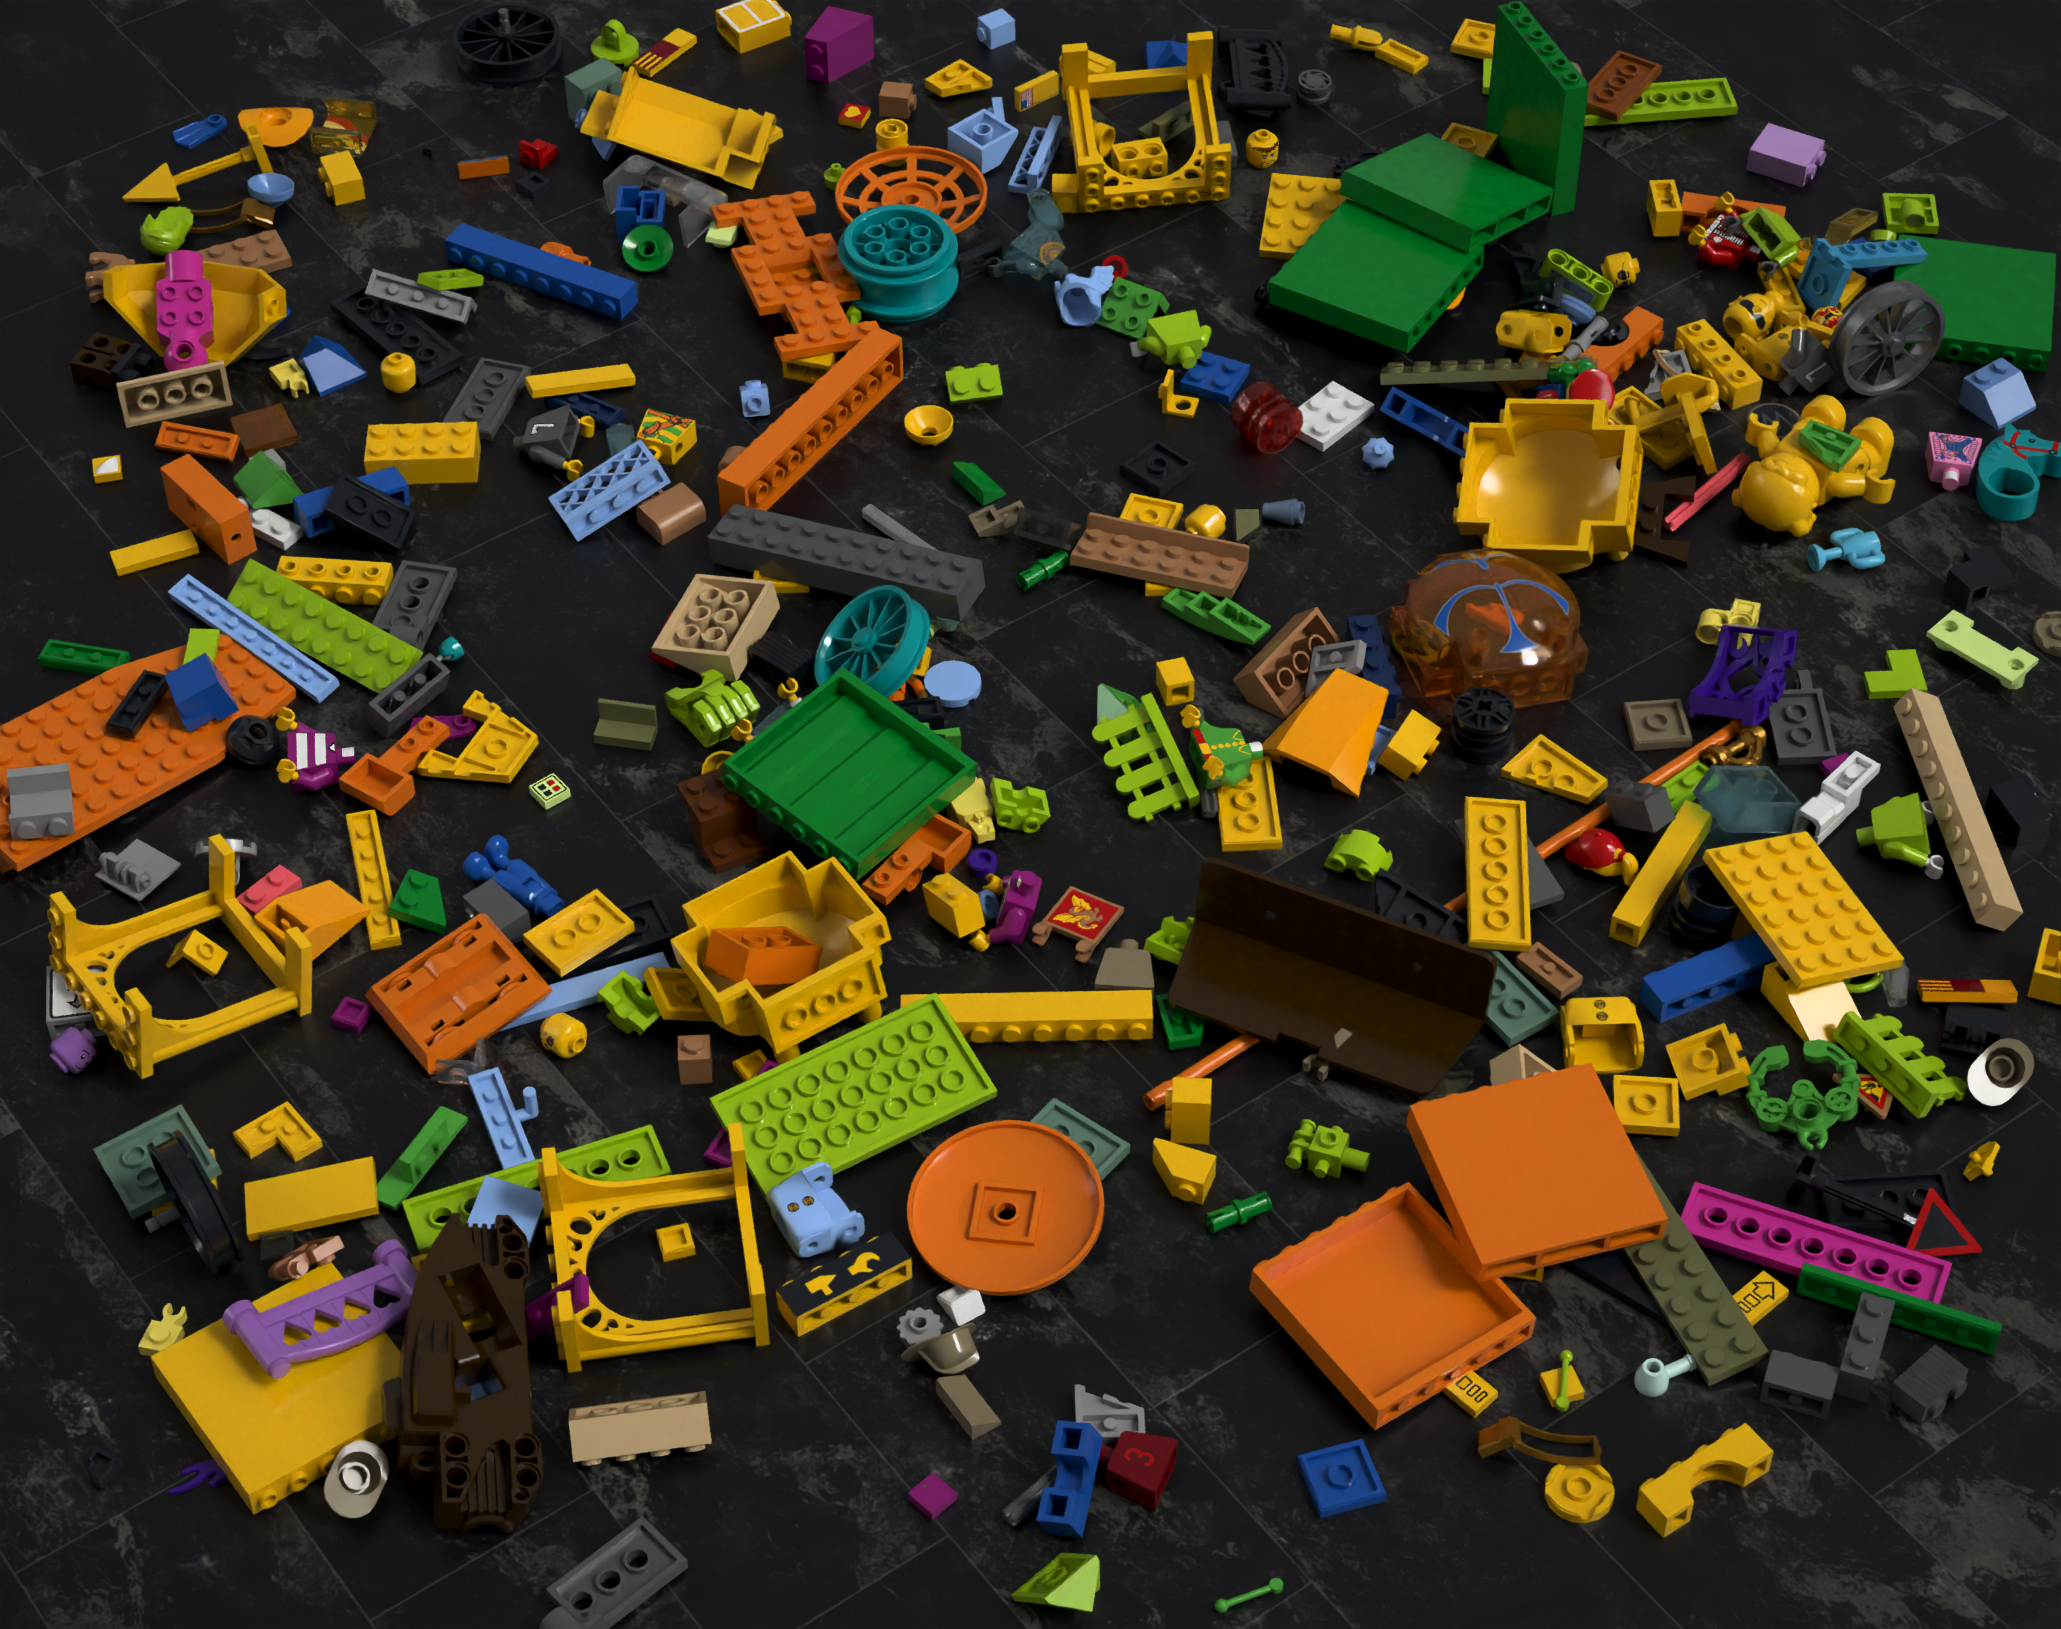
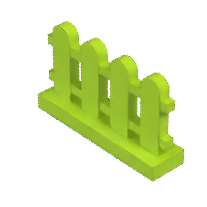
(1156, 771)
(1888, 1066)

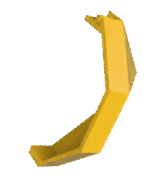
(244, 305)

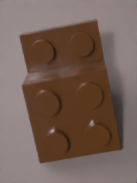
(722, 822)

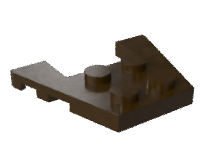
(1650, 516)

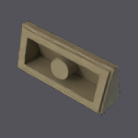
(966, 1405)

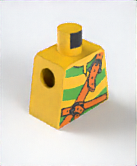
(667, 436)

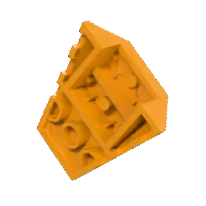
(1333, 730)

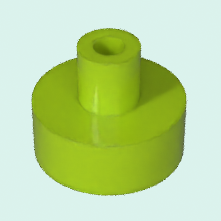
(832, 175)
(1882, 235)

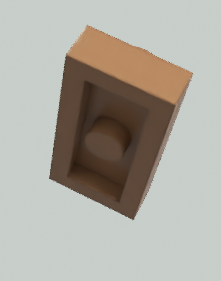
(1549, 970)

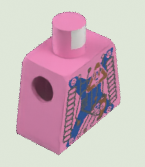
(1951, 459)

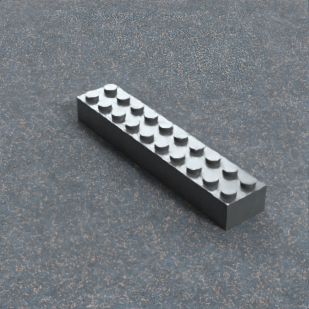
(844, 560)

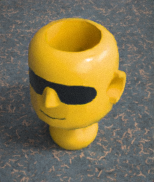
(1753, 314)

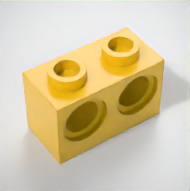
(1140, 158)
(1664, 208)

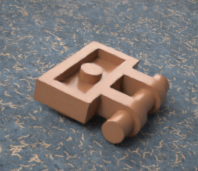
(298, 1261)

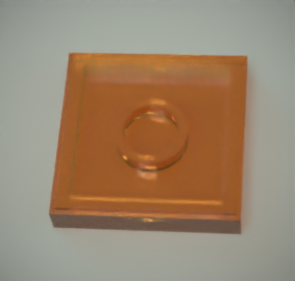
(264, 429)

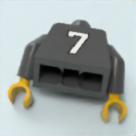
(1806, 358)
(553, 437)

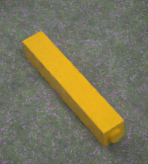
(1660, 874)

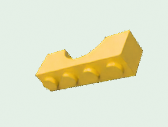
(1735, 1457)

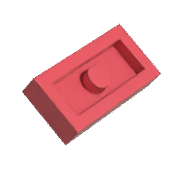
(273, 885)

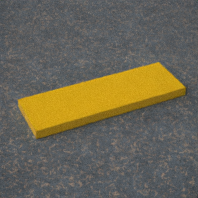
(1497, 874)

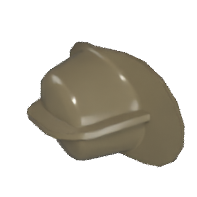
(2000, 1071)
(946, 1352)
(356, 1479)

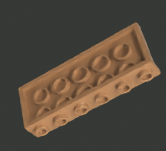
(1161, 555)

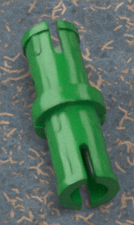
(1043, 569)
(1238, 1212)

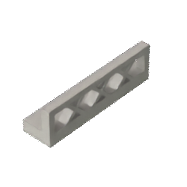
(420, 297)

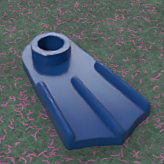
(198, 132)

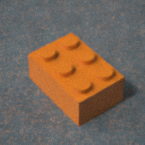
(762, 955)

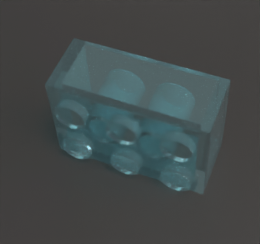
(1747, 799)

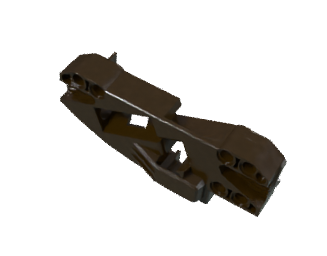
(440, 1430)

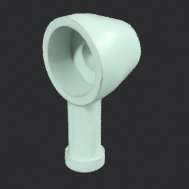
(1656, 1383)

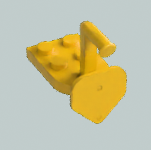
(1684, 398)

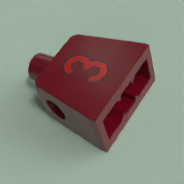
(1139, 1466)

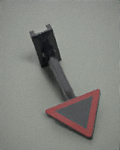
(1933, 1230)

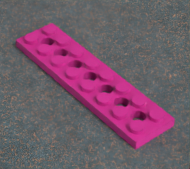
(1804, 1232)

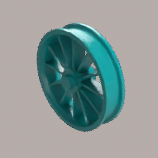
(890, 620)

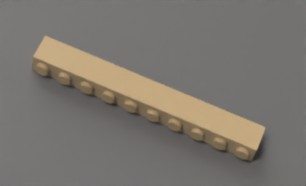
(1958, 810)

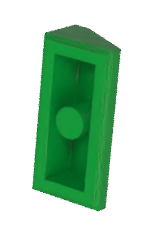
(976, 482)

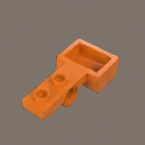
(385, 780)
(935, 844)

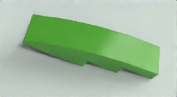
(1216, 617)

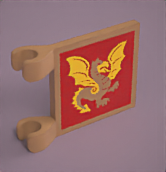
(1080, 918)

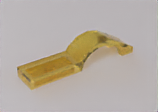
(1844, 227)

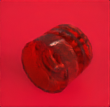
(1266, 418)

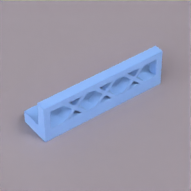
(1041, 161)

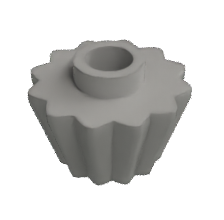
(919, 1326)

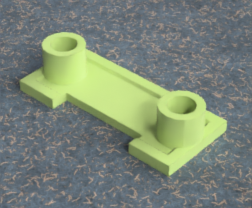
(1956, 635)

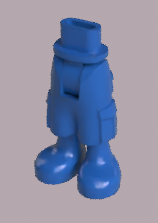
(513, 876)

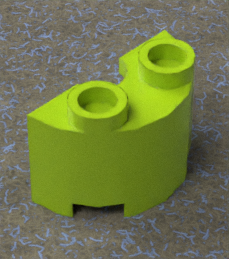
(1019, 808)
(1359, 853)
(628, 1004)

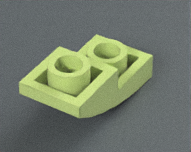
(722, 237)

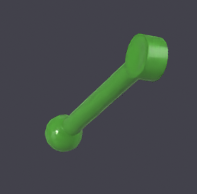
(1275, 1586)

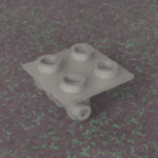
(136, 869)

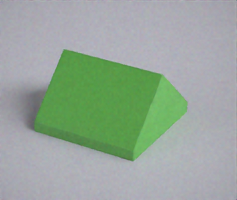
(265, 483)

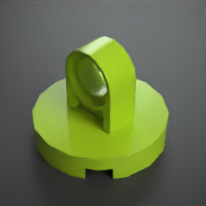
(615, 46)

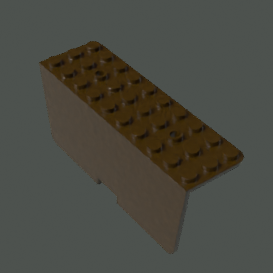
(1308, 965)

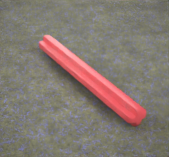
(1706, 492)

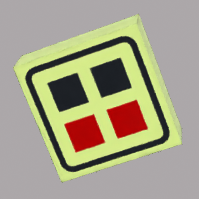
(549, 791)

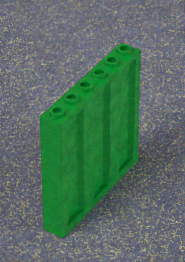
(849, 773)

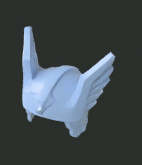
(1081, 297)

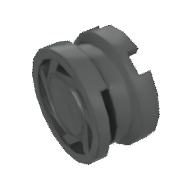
(1313, 87)

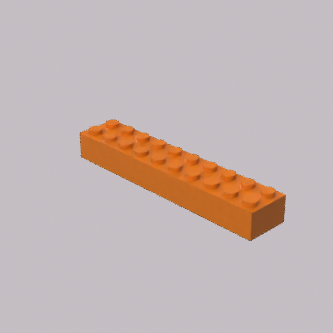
(813, 423)

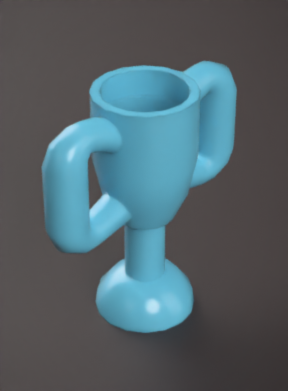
(1851, 545)

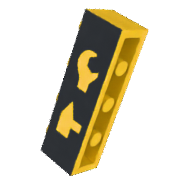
(844, 1283)

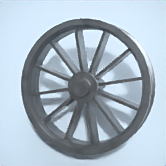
(1886, 338)

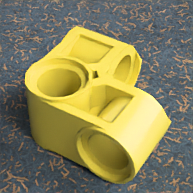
(1741, 612)

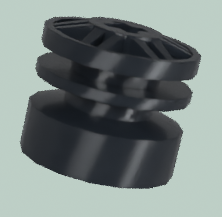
(1482, 726)
(1703, 908)

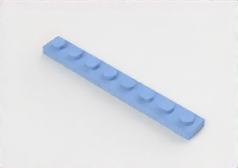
(254, 637)

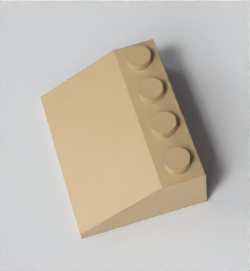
(718, 624)

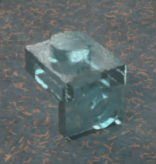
(620, 437)

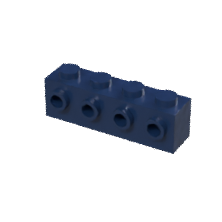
(1377, 659)

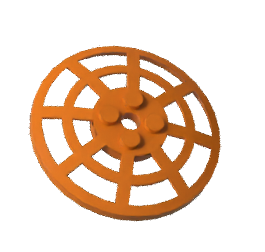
(914, 191)

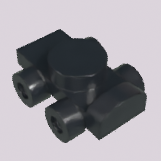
(1611, 335)

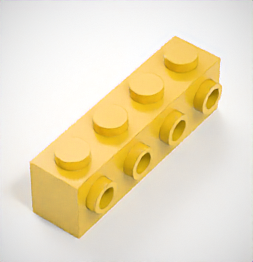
(1717, 360)
(340, 579)

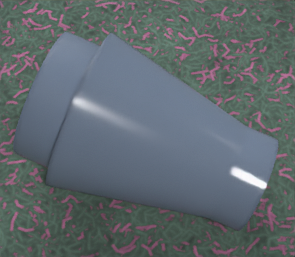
(1286, 511)

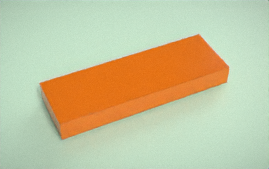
(197, 441)

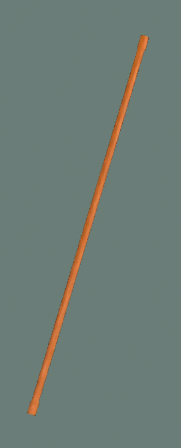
(1157, 1096)

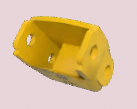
(1533, 331)
(1766, 354)
(1602, 1033)

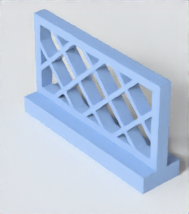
(608, 502)

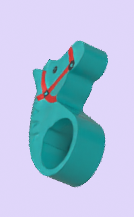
(2013, 465)

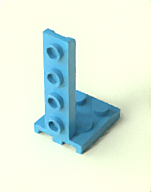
(1831, 266)

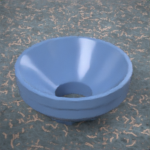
(271, 188)
(1577, 311)

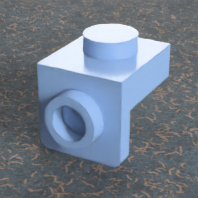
(754, 398)

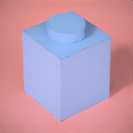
(996, 28)

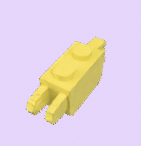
(974, 812)

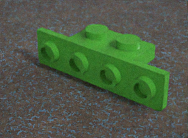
(419, 1157)

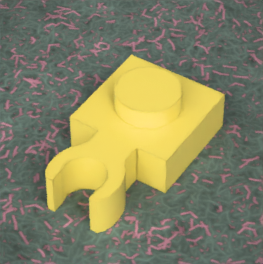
(290, 376)
(164, 1333)

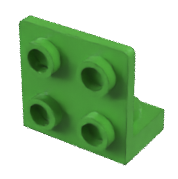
(1129, 307)

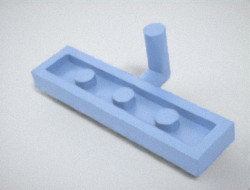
(501, 1117)

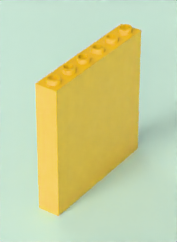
(285, 1430)

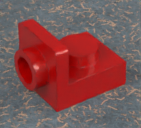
(537, 153)

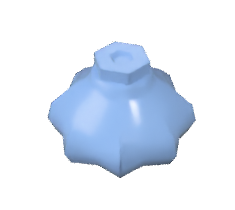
(1378, 453)

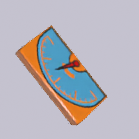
(483, 167)

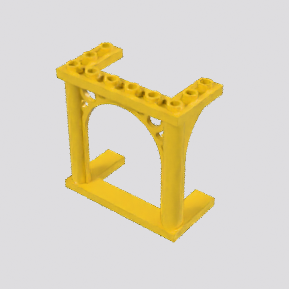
(1140, 193)
(130, 1023)
(576, 1198)

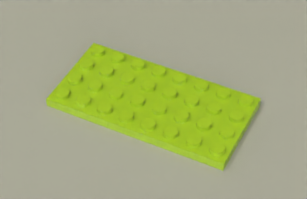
(856, 1094)

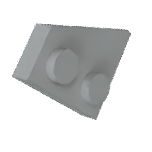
(1677, 361)
(1108, 1415)

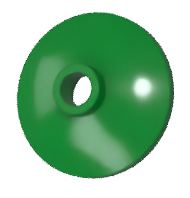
(644, 239)

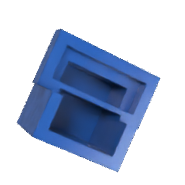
(638, 209)
(200, 692)

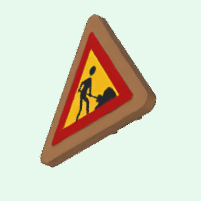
(1871, 1094)

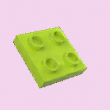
(1910, 213)

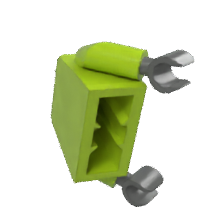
(1771, 234)

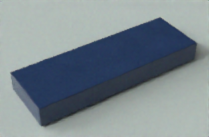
(586, 405)

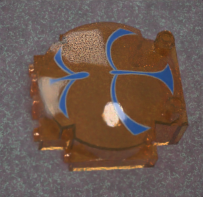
(1490, 625)

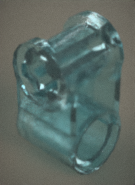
(1044, 208)

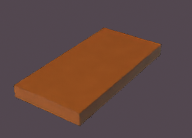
(1620, 85)

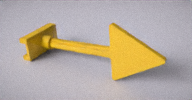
(161, 185)

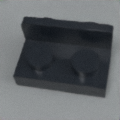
(1539, 295)

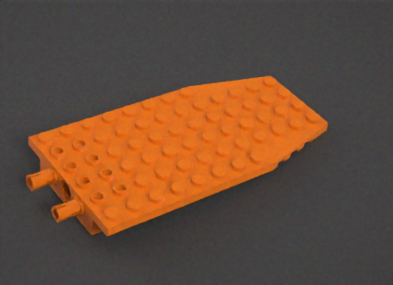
(119, 772)

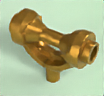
(1750, 739)

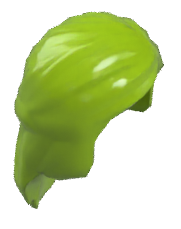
(166, 231)

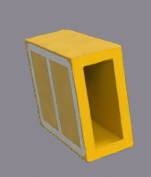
(753, 23)

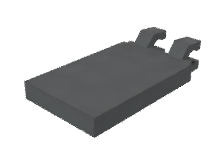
(1801, 725)

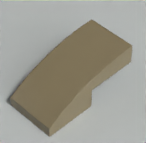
(995, 522)

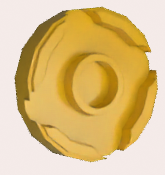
(1579, 1492)

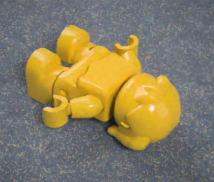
(1794, 481)

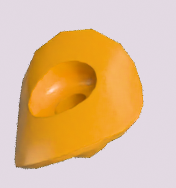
(278, 124)

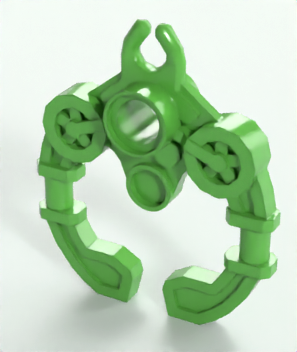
(1807, 1110)

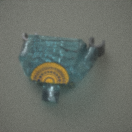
(1032, 254)

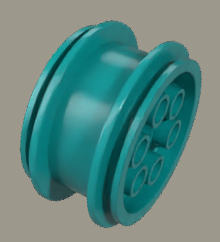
(900, 262)

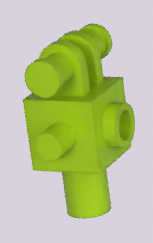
(1325, 1150)

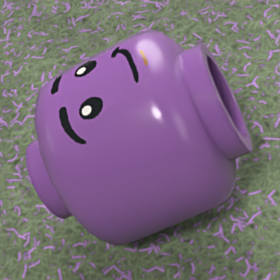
(73, 1050)

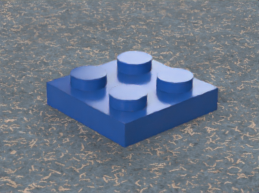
(1215, 377)

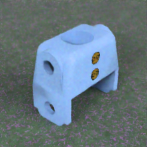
(812, 1213)

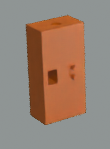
(208, 509)

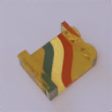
(346, 127)

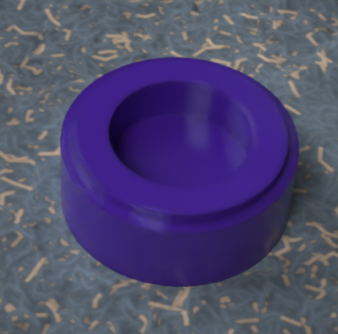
(982, 862)

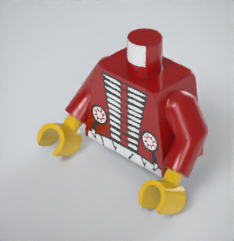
(1720, 249)

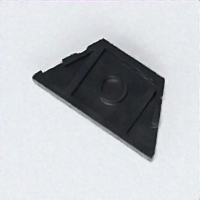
(1409, 906)

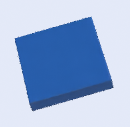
(1341, 1478)

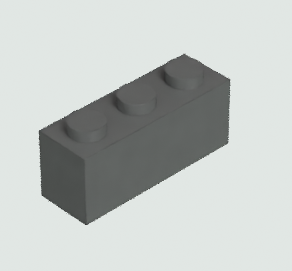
(407, 695)
(1864, 1347)

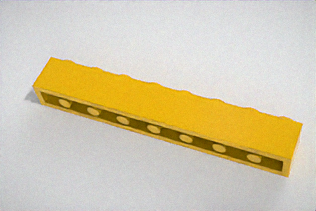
(1049, 1015)

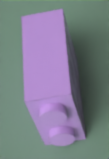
(1786, 155)

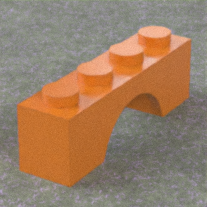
(1701, 210)
(1643, 333)

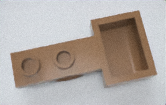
(669, 512)

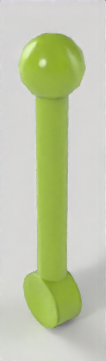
(1562, 1402)

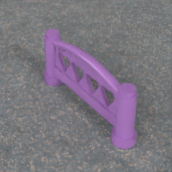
(265, 1330)

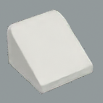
(961, 1304)

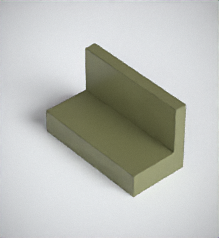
(1169, 123)
(626, 724)

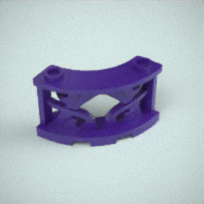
(1751, 703)

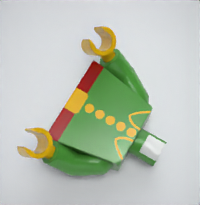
(1218, 752)

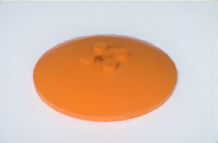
(1000, 1168)

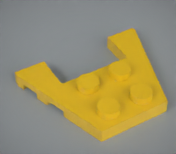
(494, 751)

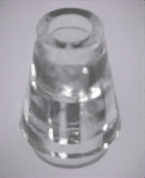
(1895, 985)

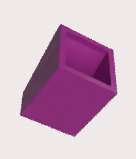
(838, 44)

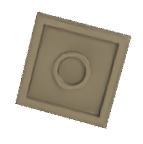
(1657, 724)

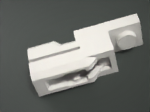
(1837, 798)

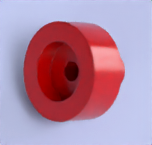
(1119, 262)

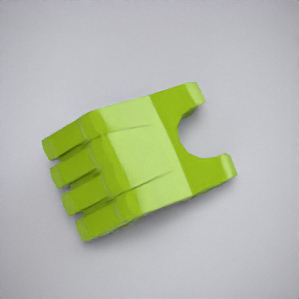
(712, 708)

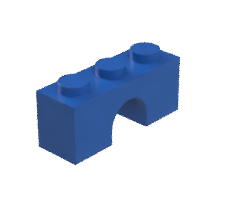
(1077, 1454)

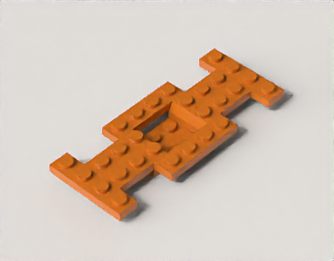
(769, 278)

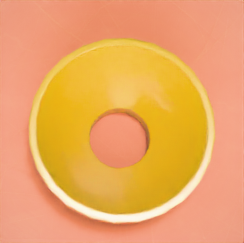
(928, 419)

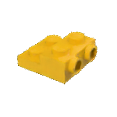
(1709, 1062)

